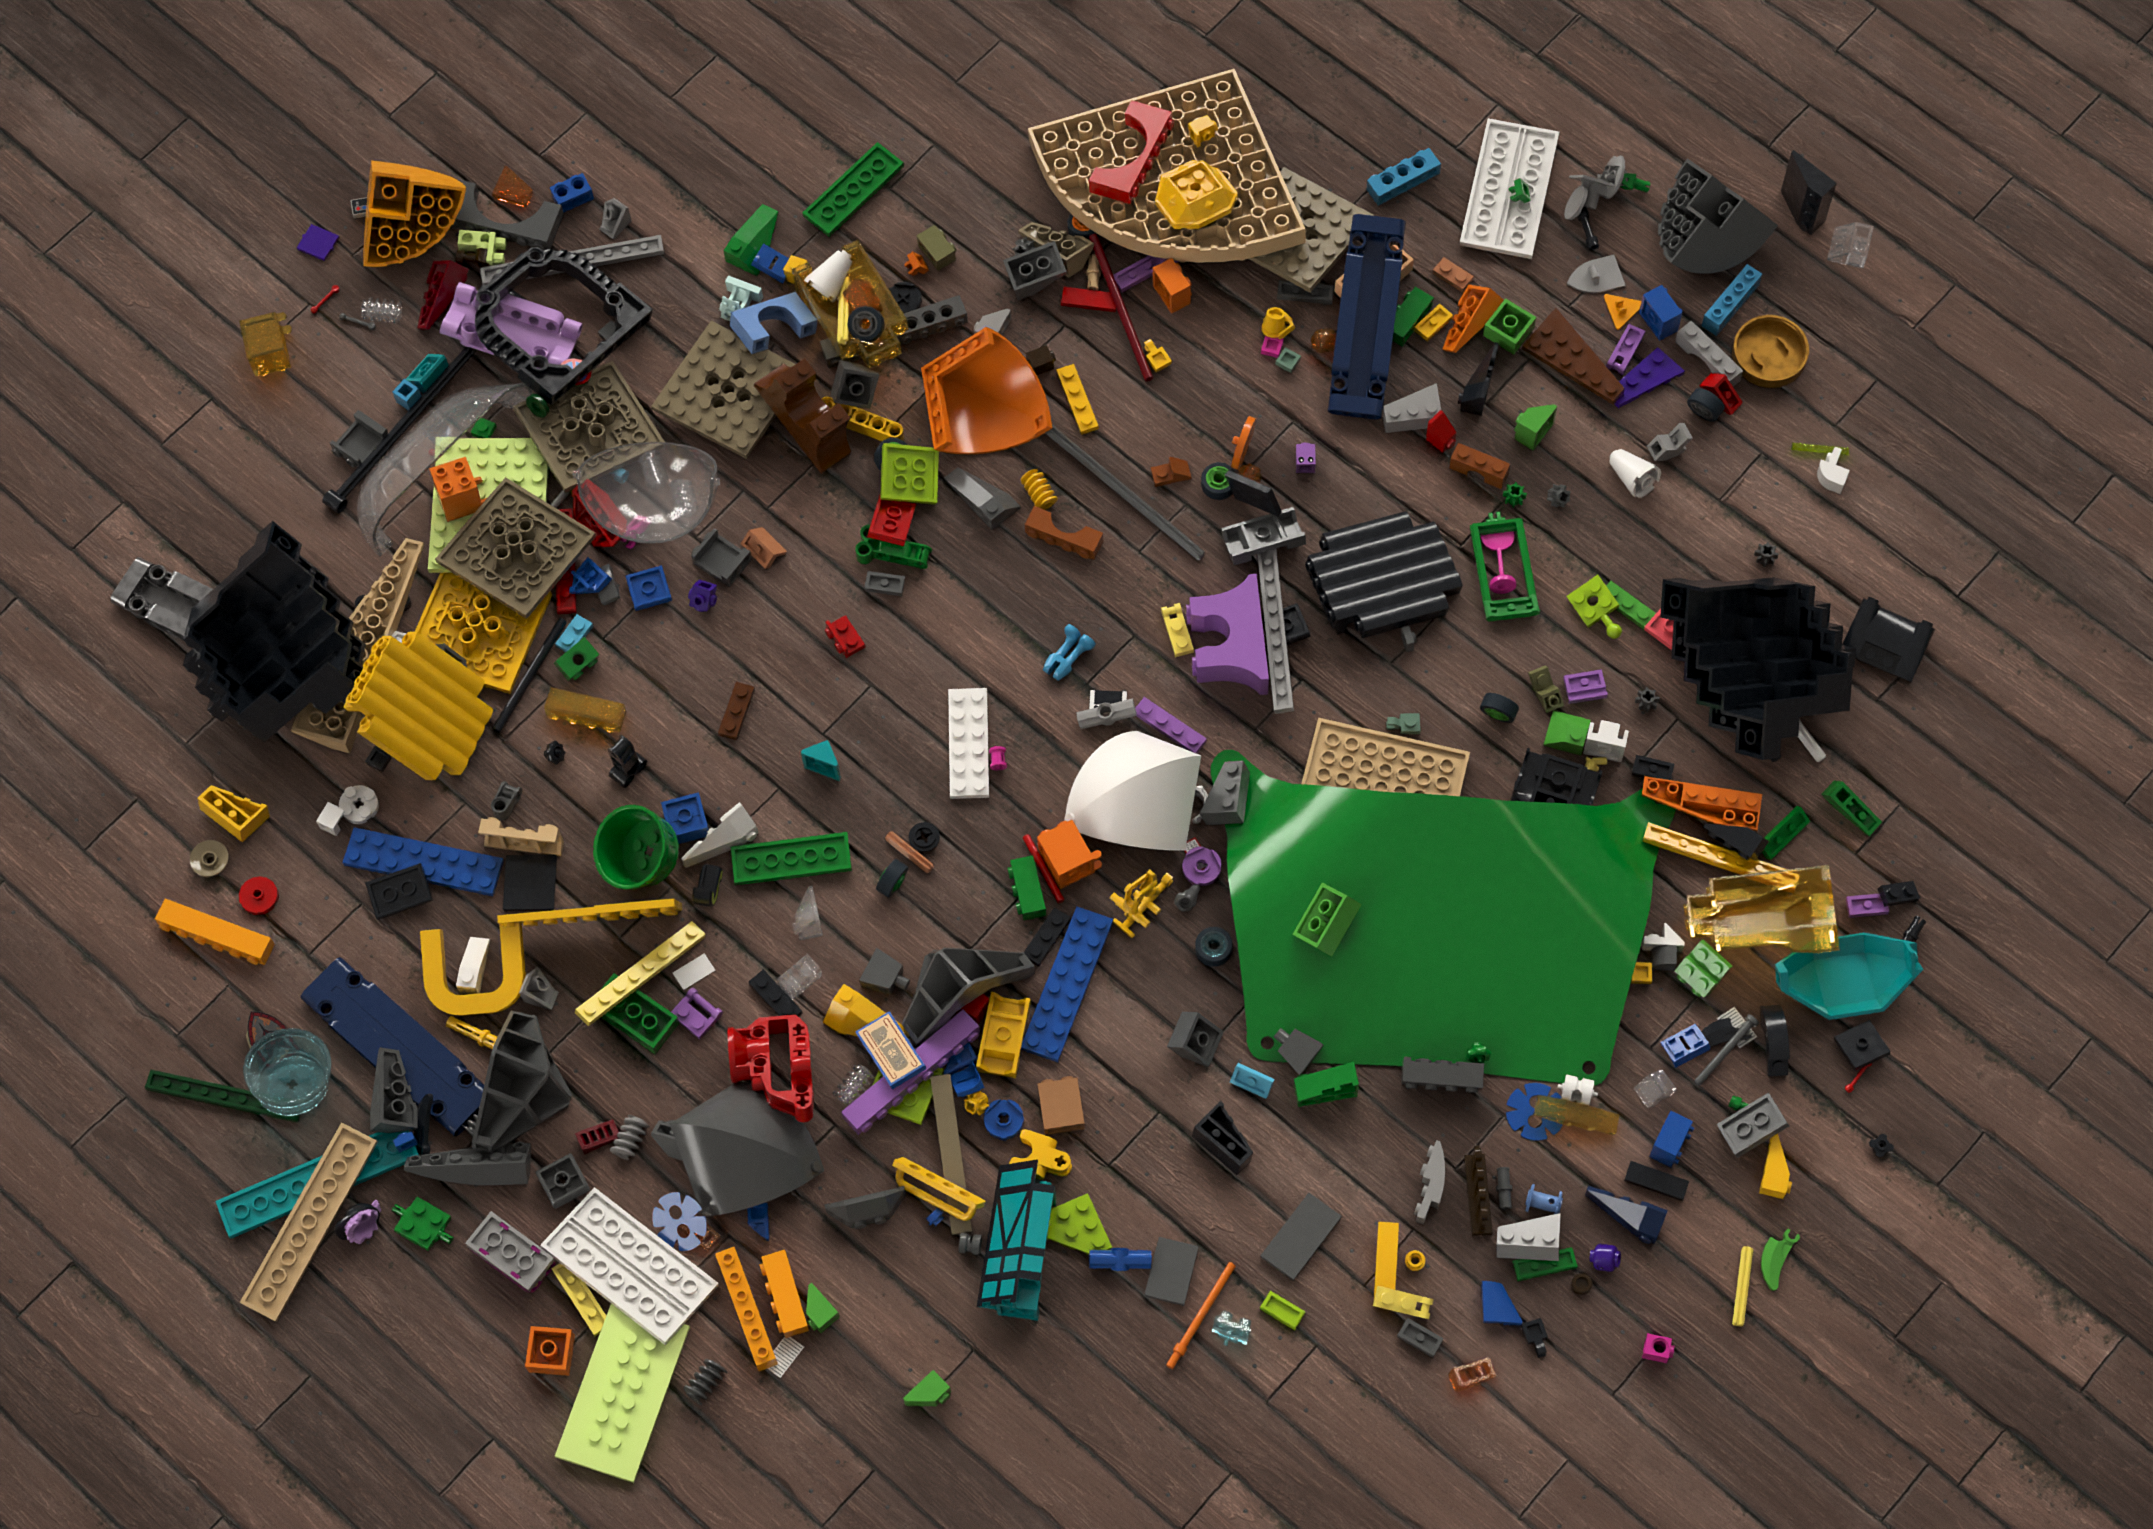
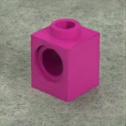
(1649, 1351)

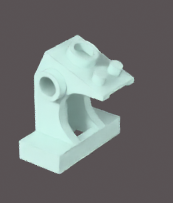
(741, 293)

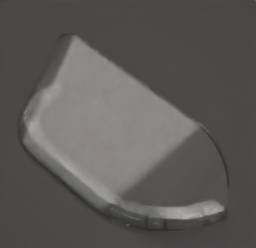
(422, 448)

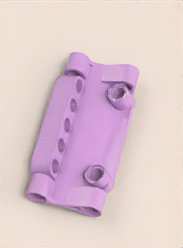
(526, 323)

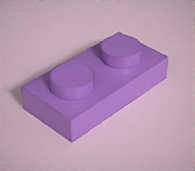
(1865, 905)

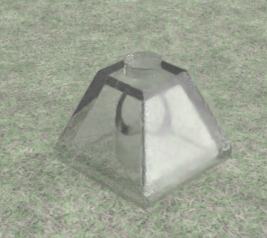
(807, 917)

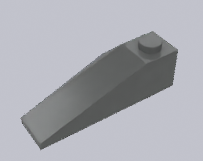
(983, 498)

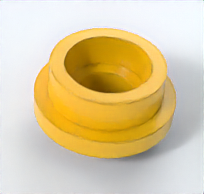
(1418, 1255)

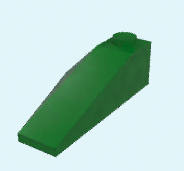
(750, 238)

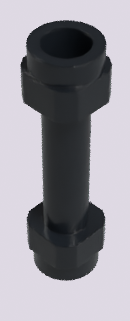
(1591, 241)

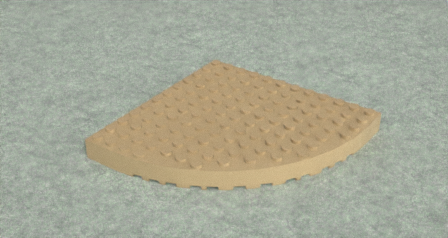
(1262, 216)

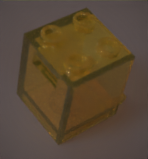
(266, 343)

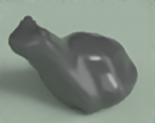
(1187, 900)

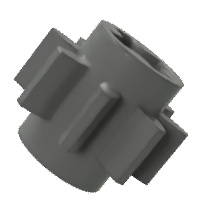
(1023, 246)
(1558, 495)
(1766, 554)
(1643, 703)

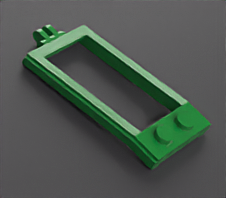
(1512, 607)

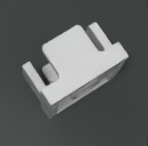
(1606, 741)

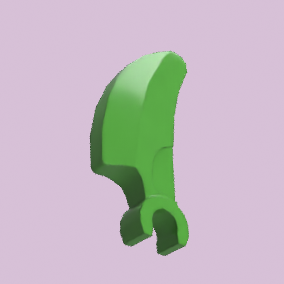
(1774, 1257)

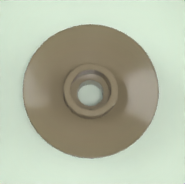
(203, 853)

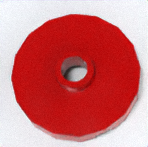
(263, 903)

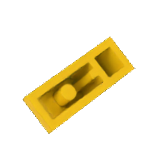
(1776, 1174)

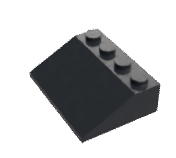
(1807, 193)

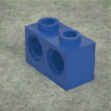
(573, 196)

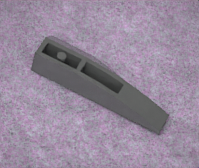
(473, 1167)

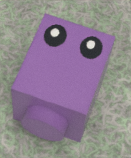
(1305, 458)

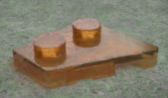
(512, 189)

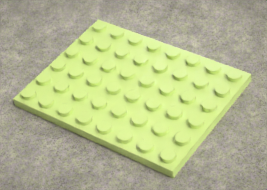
(492, 461)

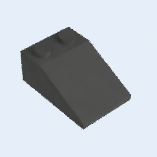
(1034, 269)

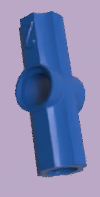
(1120, 1259)

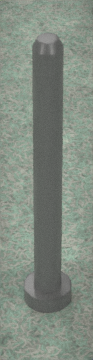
(1750, 1022)

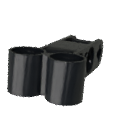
(625, 762)

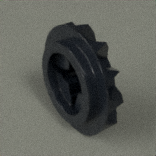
(927, 829)

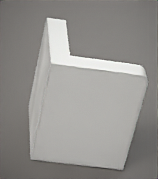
(330, 818)

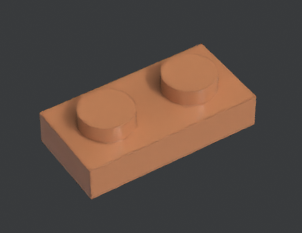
(1453, 274)

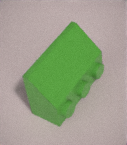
(1327, 919)

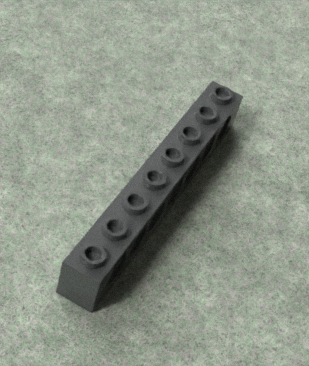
(918, 319)

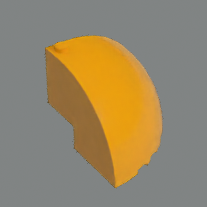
(407, 212)

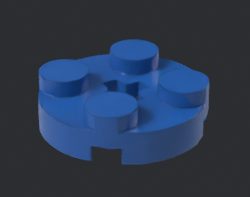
(1003, 1130)

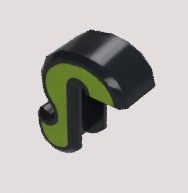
(708, 886)

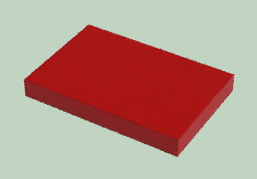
(891, 521)

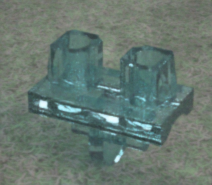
(1231, 1330)

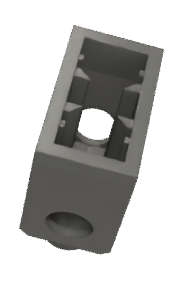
(883, 974)
(1298, 1048)

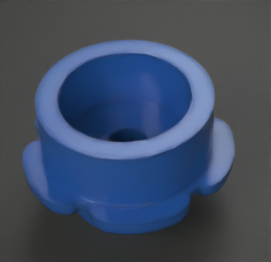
(935, 1217)

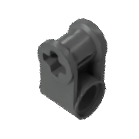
(506, 797)

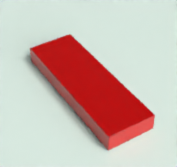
(1087, 299)

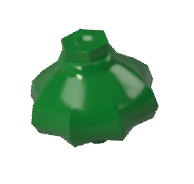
(1478, 1053)

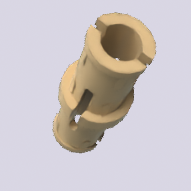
(1093, 273)

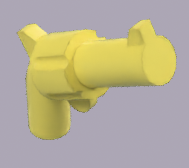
(1592, 763)

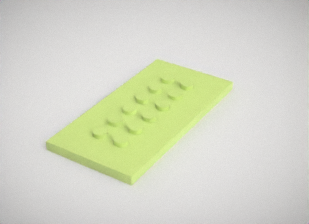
(620, 1397)

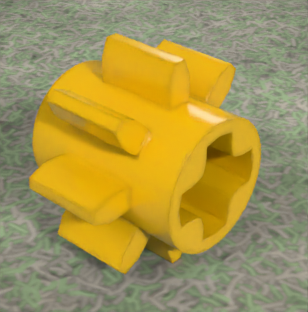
(976, 1103)

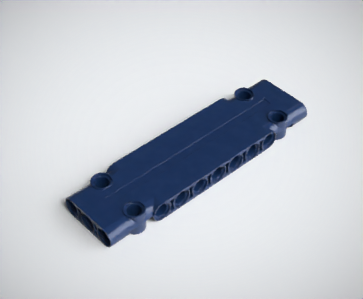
(1366, 316)
(373, 1020)

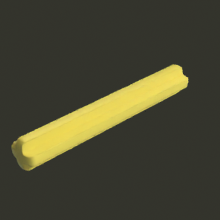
(1742, 1286)

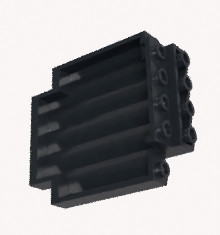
(1383, 575)

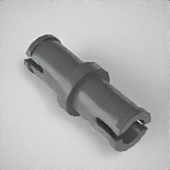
(1504, 1188)

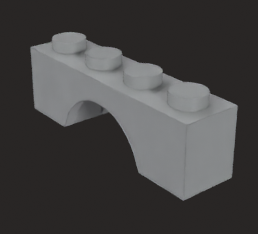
(1695, 341)

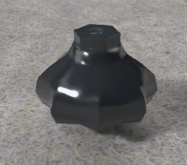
(554, 752)

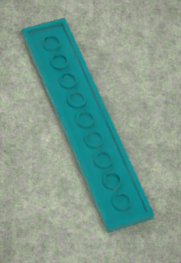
(279, 1194)

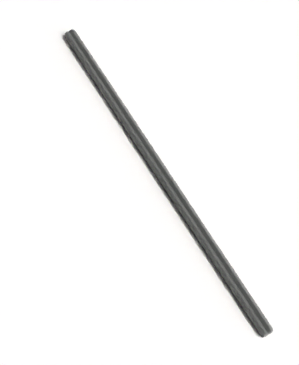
(1126, 493)

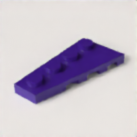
(1647, 375)

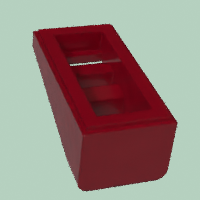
(586, 1148)

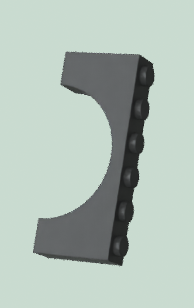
(534, 232)

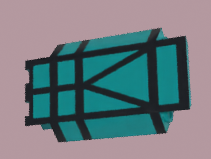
(1016, 1242)

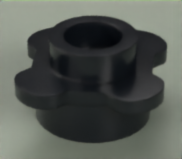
(1881, 1151)

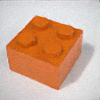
(1172, 285)
(550, 1350)

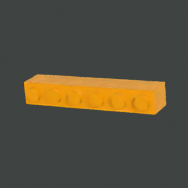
(215, 932)

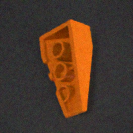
(1475, 310)

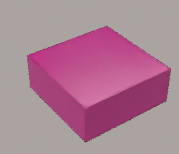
(1272, 346)

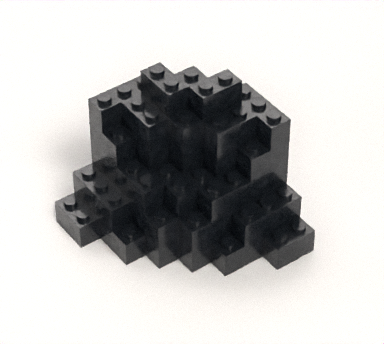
(272, 639)
(1758, 656)

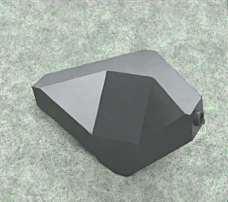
(954, 979)
(519, 1086)

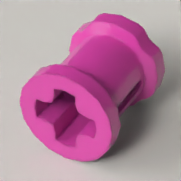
(997, 758)

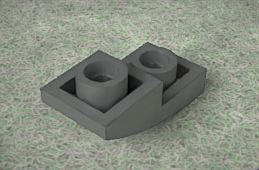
(610, 591)

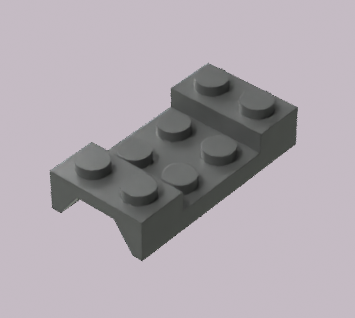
(1262, 535)

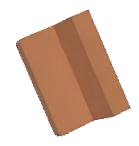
(762, 546)

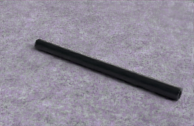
(529, 675)

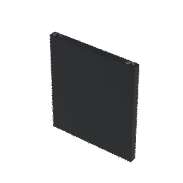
(530, 882)

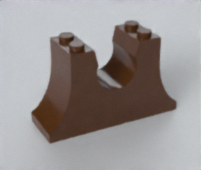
(804, 414)

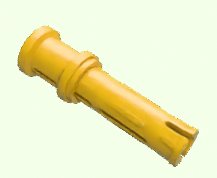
(483, 1038)

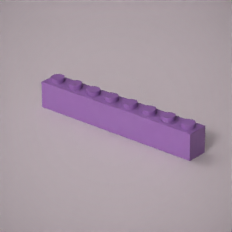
(933, 1052)

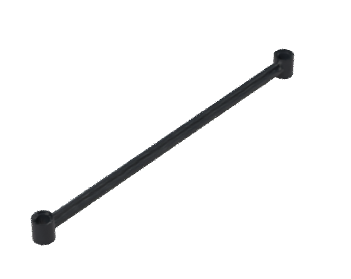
(337, 499)

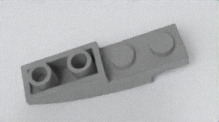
(1434, 1177)

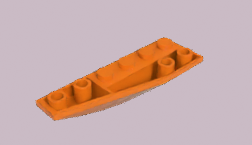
(1708, 803)

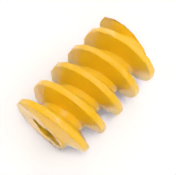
(1039, 489)

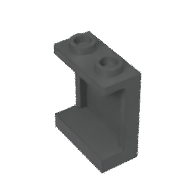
(359, 440)
(720, 558)

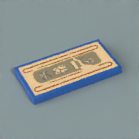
(890, 1050)

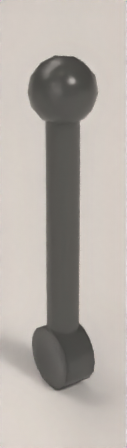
(371, 325)

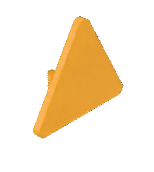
(1621, 309)

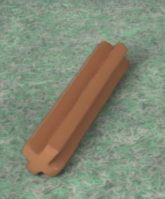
(909, 852)

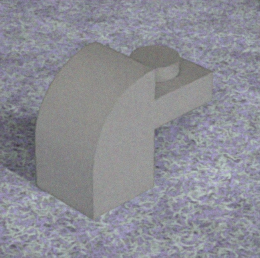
(1670, 445)

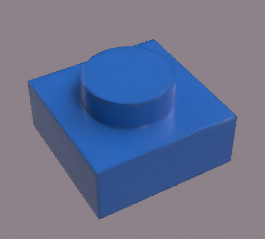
(405, 1141)

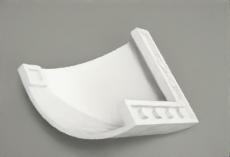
(1136, 793)

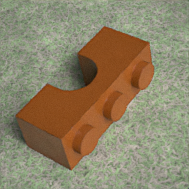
(1491, 468)

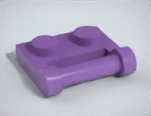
(693, 1019)

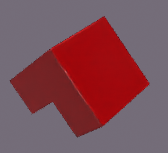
(976, 1008)

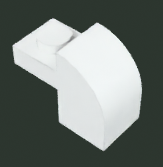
(1831, 475)

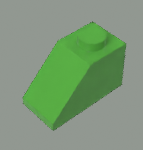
(819, 1310)
(929, 1392)

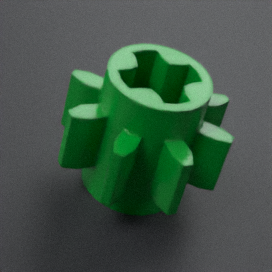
(1514, 494)

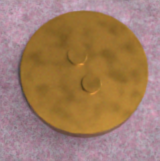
(1770, 351)

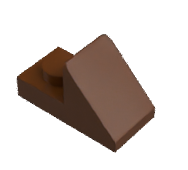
(1174, 471)

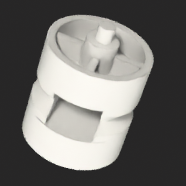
(1577, 1090)

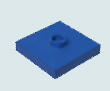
(648, 588)

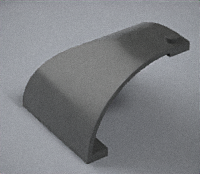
(743, 1151)

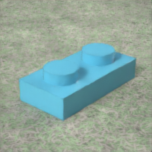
(574, 633)
(1252, 1080)

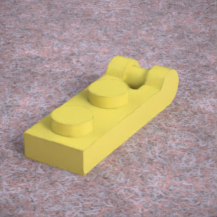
(1177, 630)
(1402, 1302)

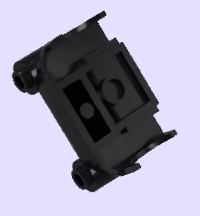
(1888, 639)
(1555, 781)

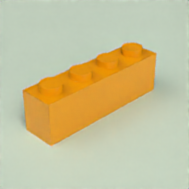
(785, 1294)

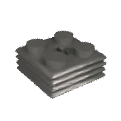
(569, 1170)

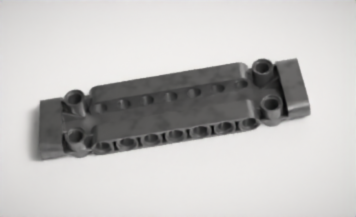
(165, 599)

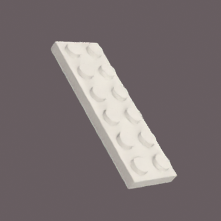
(968, 743)

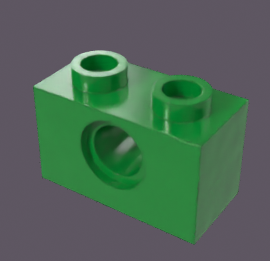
(568, 667)

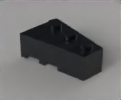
(1223, 1140)

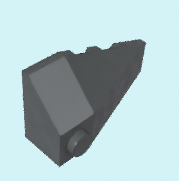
(391, 1099)

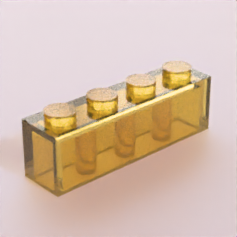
(585, 710)

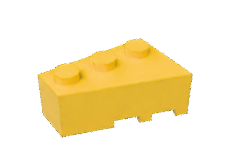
(232, 812)

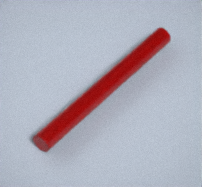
(1043, 868)

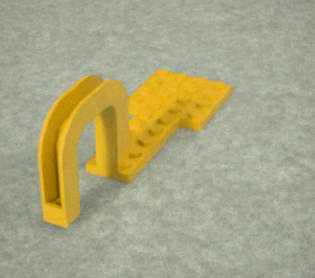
(513, 953)

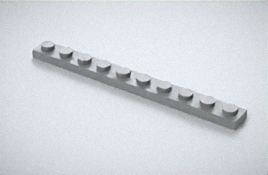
(599, 255)
(1275, 632)

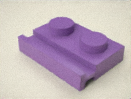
(1585, 686)

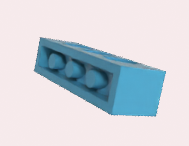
(1398, 184)
(1731, 300)

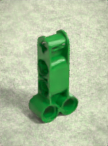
(909, 554)

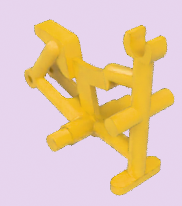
(1132, 909)

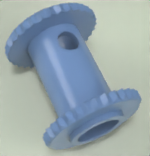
(1542, 1201)

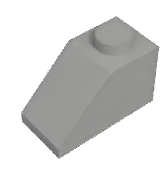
(996, 321)

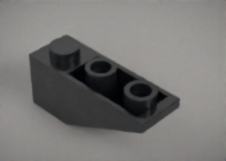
(1742, 838)

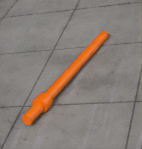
(1180, 1348)

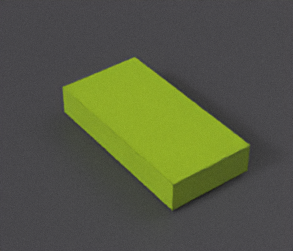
(1282, 1310)

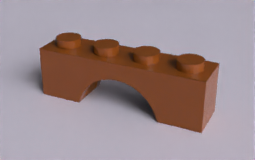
(1084, 542)

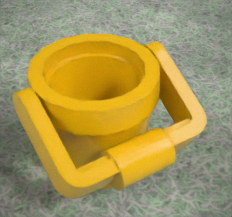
(1274, 323)

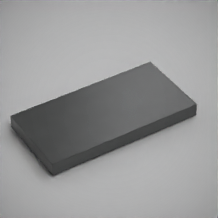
(1301, 1236)

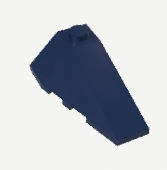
(1641, 1219)

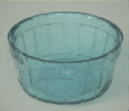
(287, 1057)

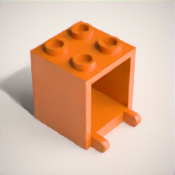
(456, 488)
(1067, 854)

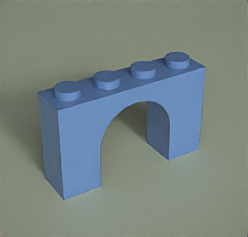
(784, 308)

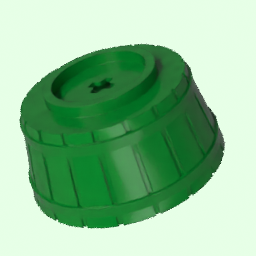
(623, 843)

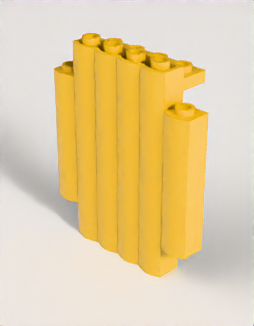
(419, 705)

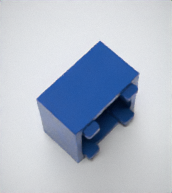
(1660, 312)
(686, 817)
(1671, 1139)

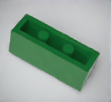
(1410, 313)
(1027, 888)

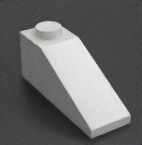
(473, 966)

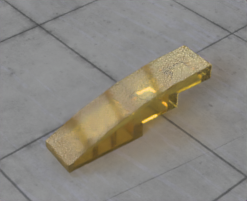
(1576, 1114)

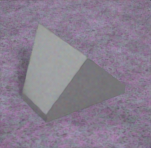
(615, 218)
(538, 990)

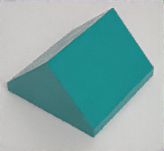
(428, 371)
(821, 760)

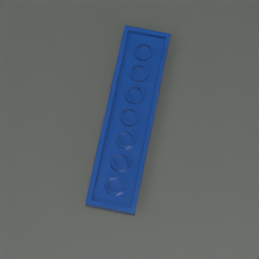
(440, 863)
(1067, 984)

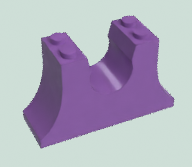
(1240, 620)

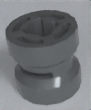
(970, 1243)

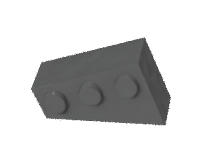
(1228, 795)

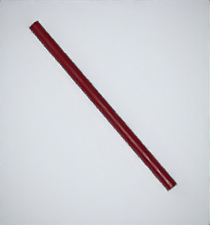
(1121, 308)

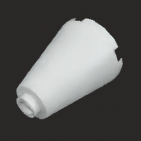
(831, 274)
(1634, 472)

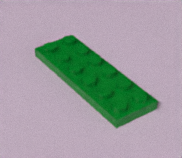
(853, 189)
(791, 858)

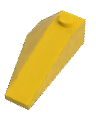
(851, 1012)

